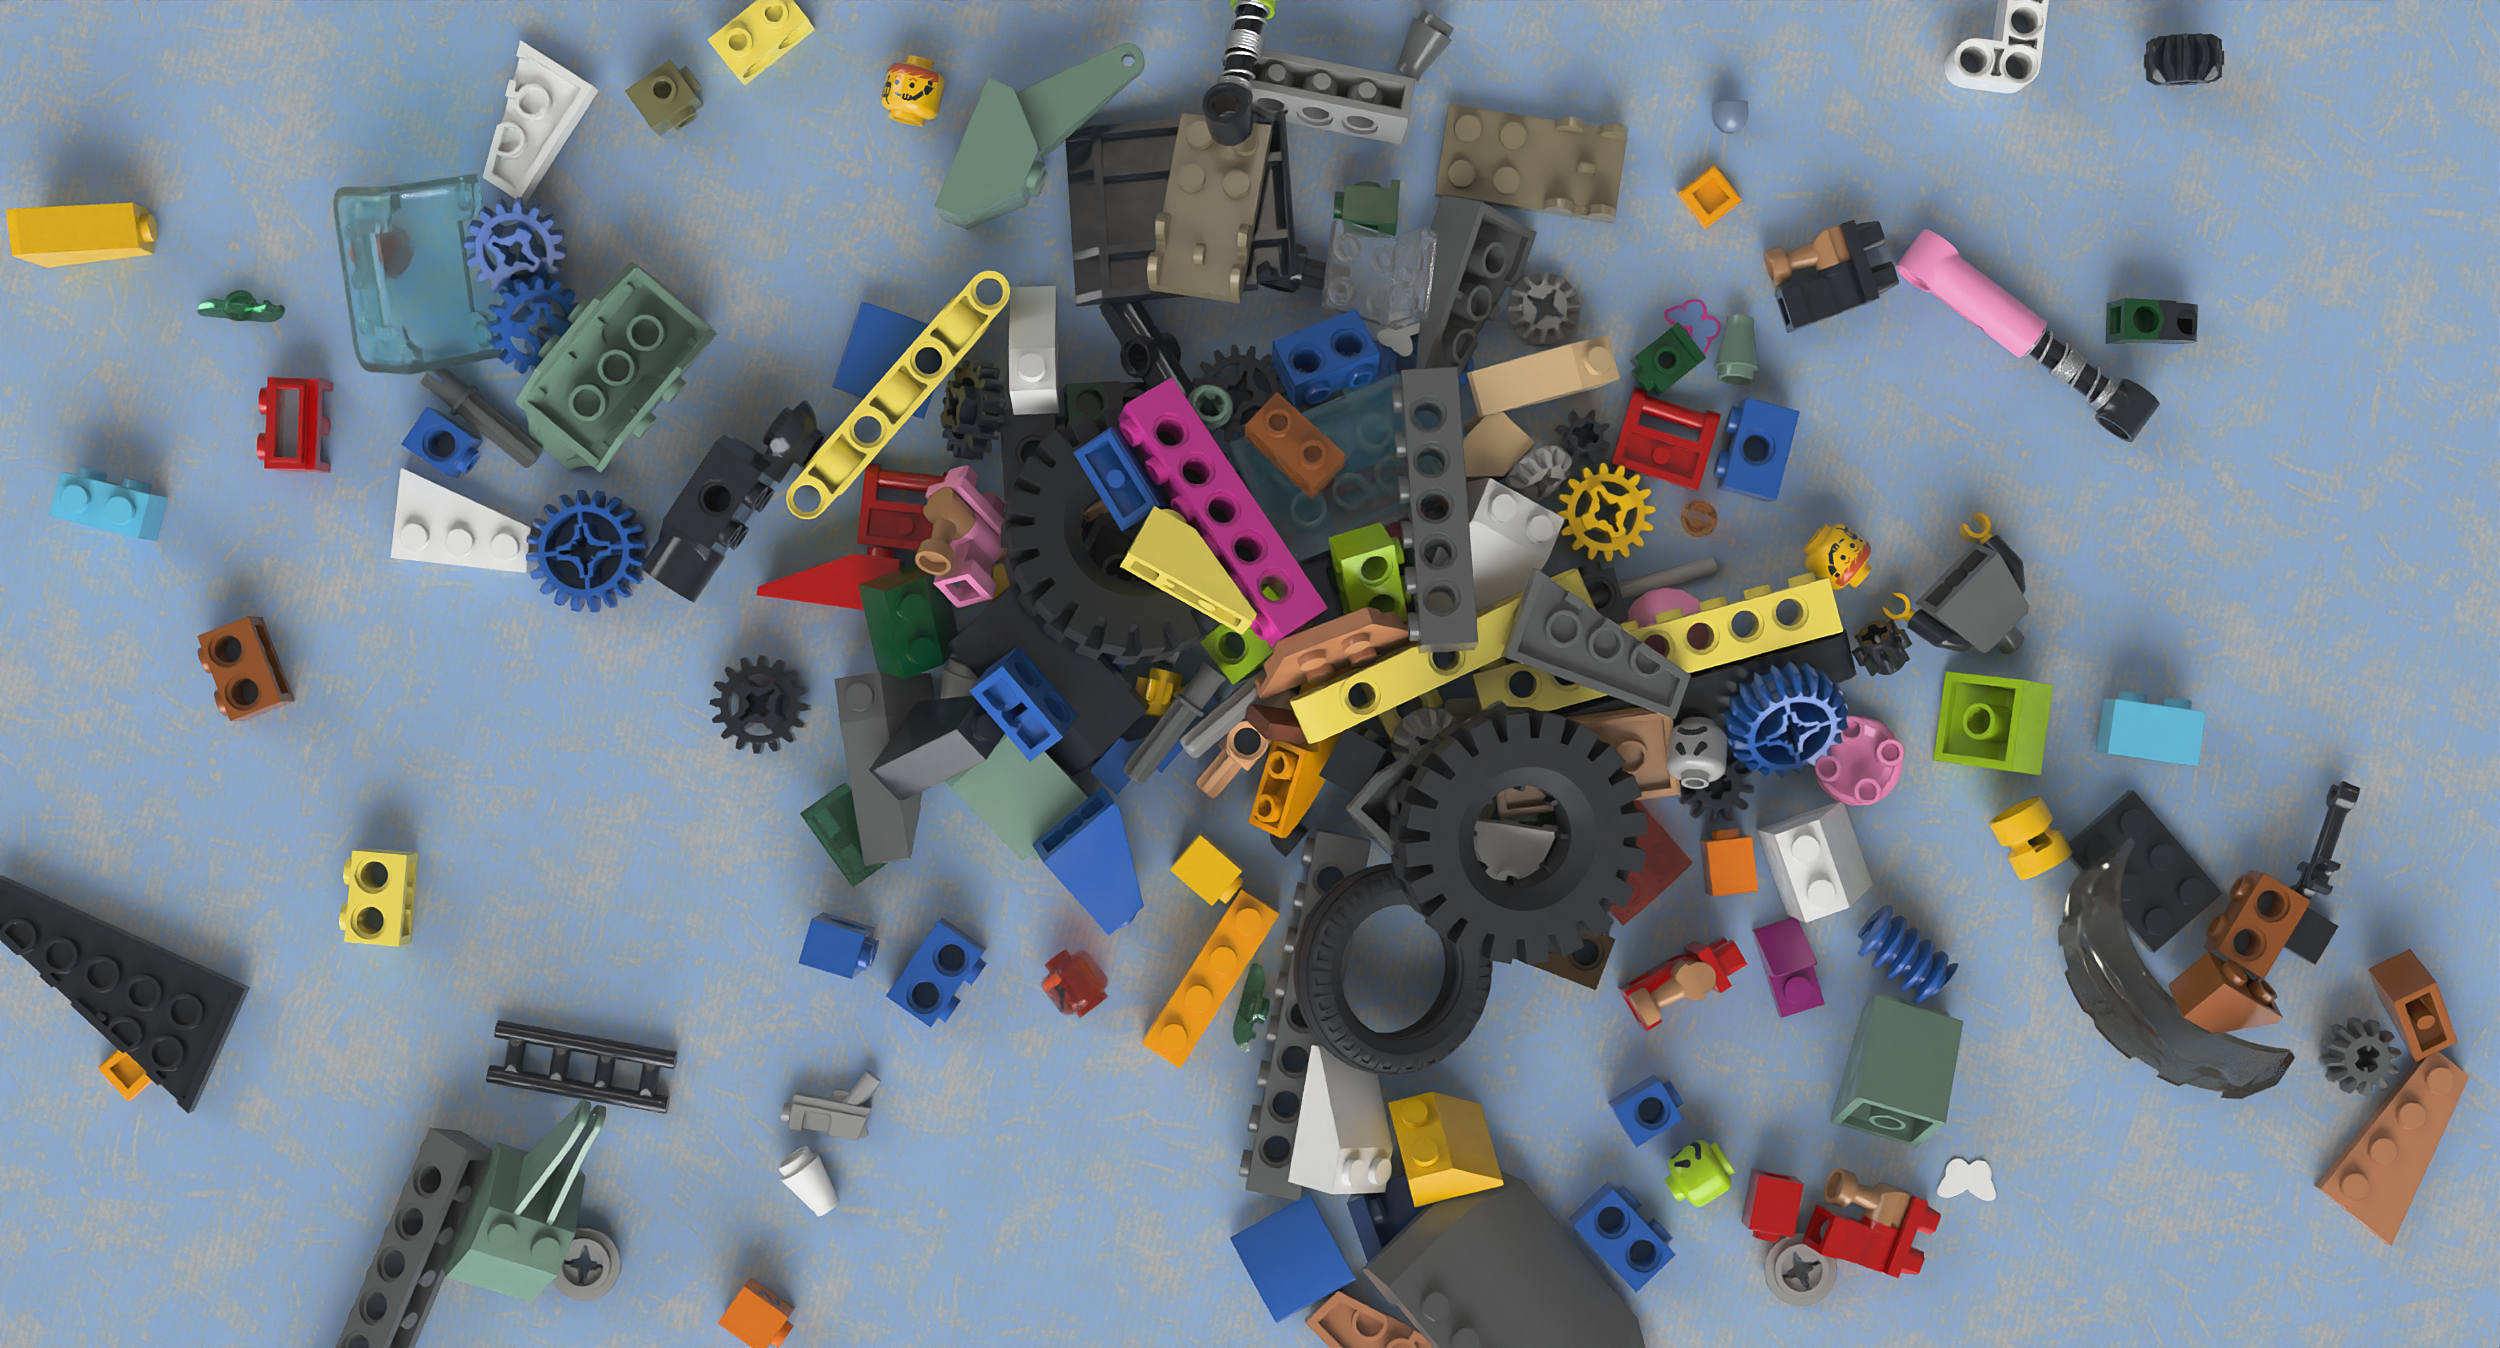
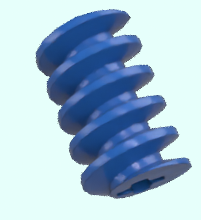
(1905, 954)

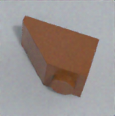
(2413, 1004)

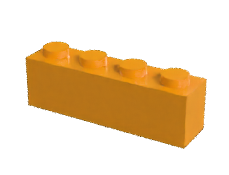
(1210, 977)

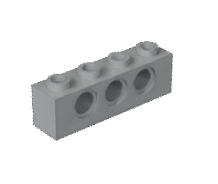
(1332, 96)

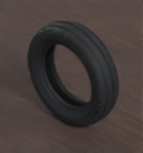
(1322, 997)

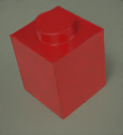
(1772, 1205)

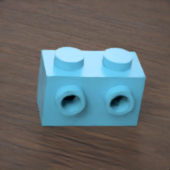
(109, 506)
(2150, 730)

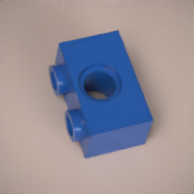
(1775, 429)
(839, 945)

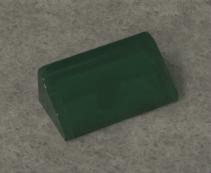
(836, 828)

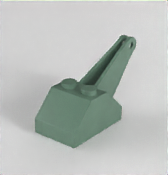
(1014, 132)
(525, 1210)

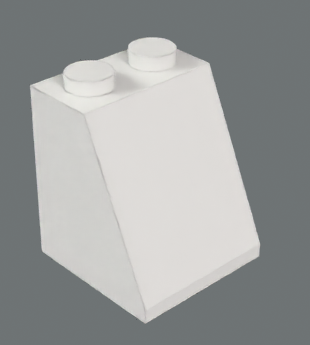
(1815, 862)

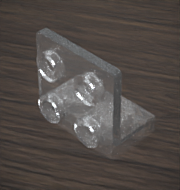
(1379, 274)

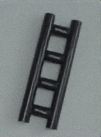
(557, 1080)

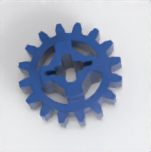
(500, 238)
(535, 305)

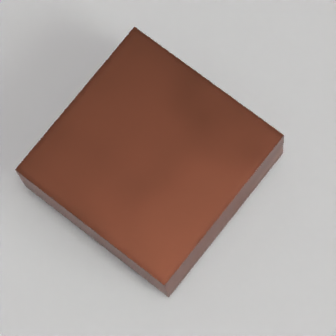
(1275, 723)

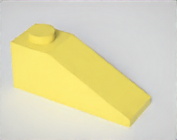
(1183, 565)

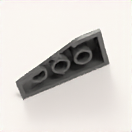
(869, 715)

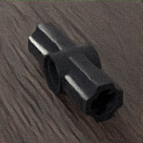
(1144, 349)

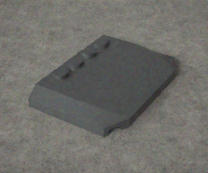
(1499, 1276)

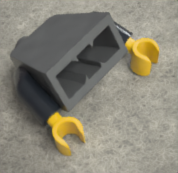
(1974, 599)

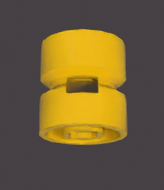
(2028, 821)

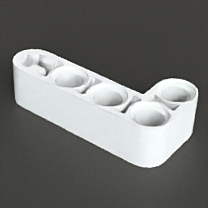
(2005, 45)

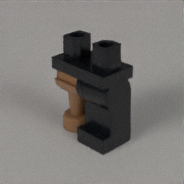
(1842, 271)

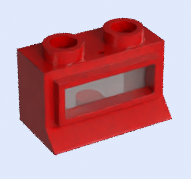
(293, 424)

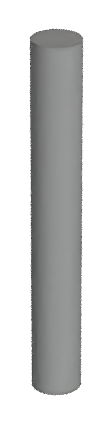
(1660, 579)

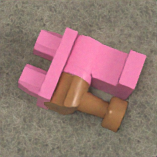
(963, 538)

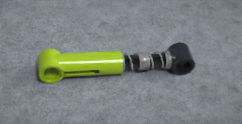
(1233, 85)

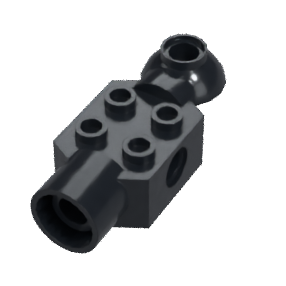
(694, 529)

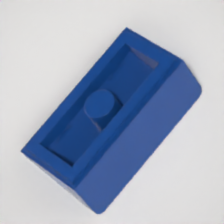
(1119, 478)

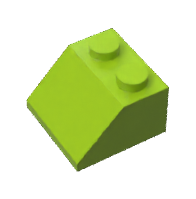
(1993, 722)

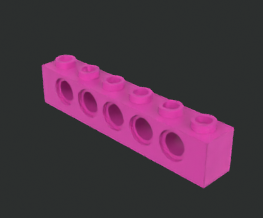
(1195, 449)

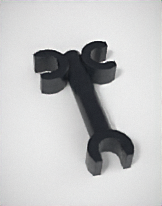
(2317, 872)

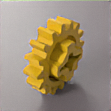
(1615, 532)

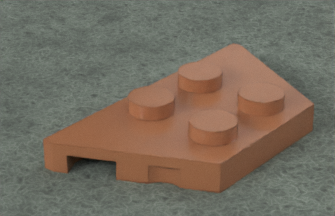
(1334, 645)

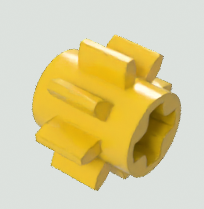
(1159, 690)

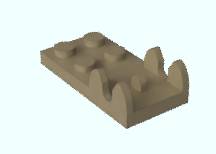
(1532, 162)
(1208, 213)

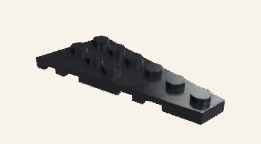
(135, 993)

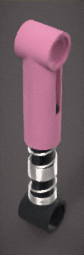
(1938, 269)

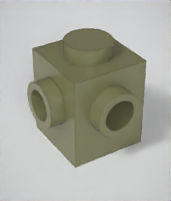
(667, 97)

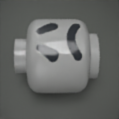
(1697, 752)

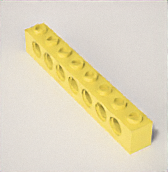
(1815, 618)

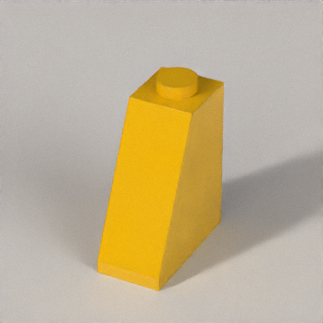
(80, 233)

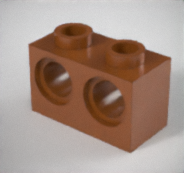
(1294, 445)
(256, 662)
(2266, 931)

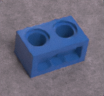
(1321, 349)
(1024, 703)
(929, 967)
(1615, 1241)

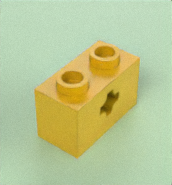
(1208, 870)

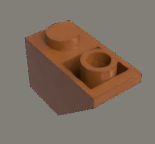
(2223, 996)

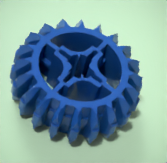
(583, 531)
(1785, 719)

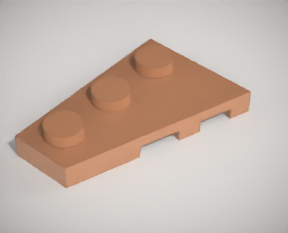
(1353, 1323)

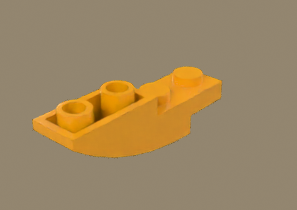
(1291, 780)

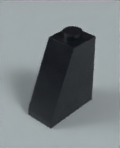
(936, 744)

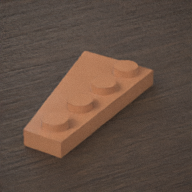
(2393, 1149)

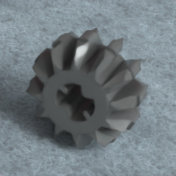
(2374, 1057)

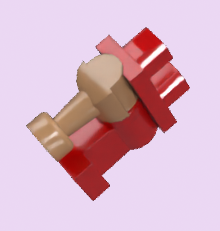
(1681, 977)
(1885, 1230)

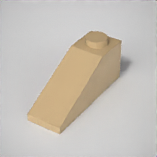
(1544, 376)

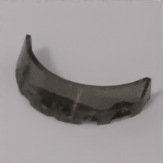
(2133, 1006)

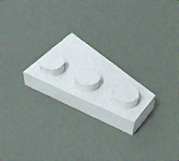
(537, 121)
(454, 530)

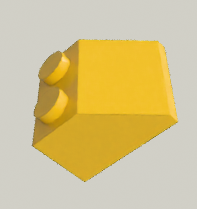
(1444, 1147)

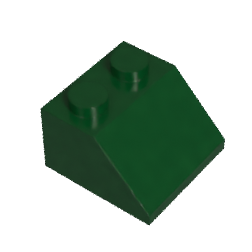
(908, 622)

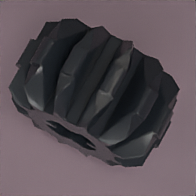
(2184, 59)
(1723, 798)

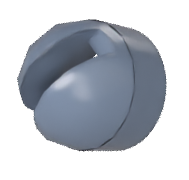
(1730, 115)

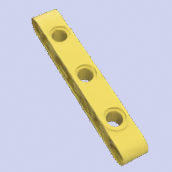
(898, 394)
(1407, 674)

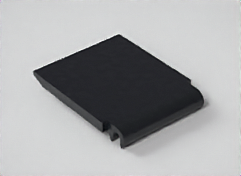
(1120, 186)

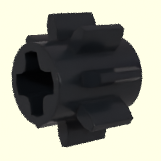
(1594, 433)
(1882, 647)

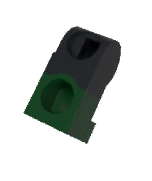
(2151, 322)
(1097, 396)

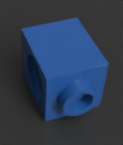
(425, 436)
(1626, 1109)

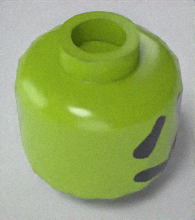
(1699, 1173)

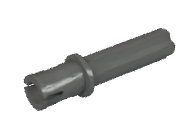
(483, 417)
(1173, 723)

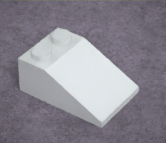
(1507, 542)
(1341, 1130)

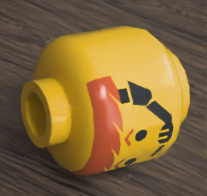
(913, 91)
(1838, 555)

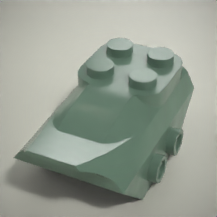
(612, 369)

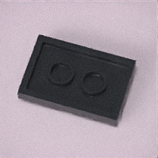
(2160, 879)

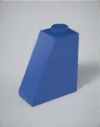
(1095, 861)

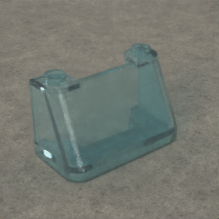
(411, 274)

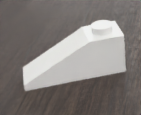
(1033, 350)

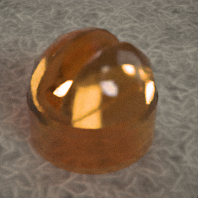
(1695, 526)

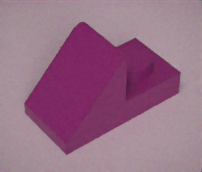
(1789, 966)

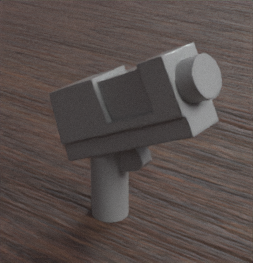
(839, 1117)

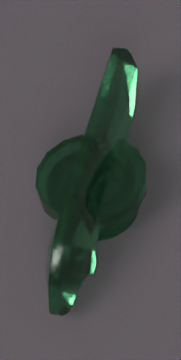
(241, 307)
(1252, 1007)

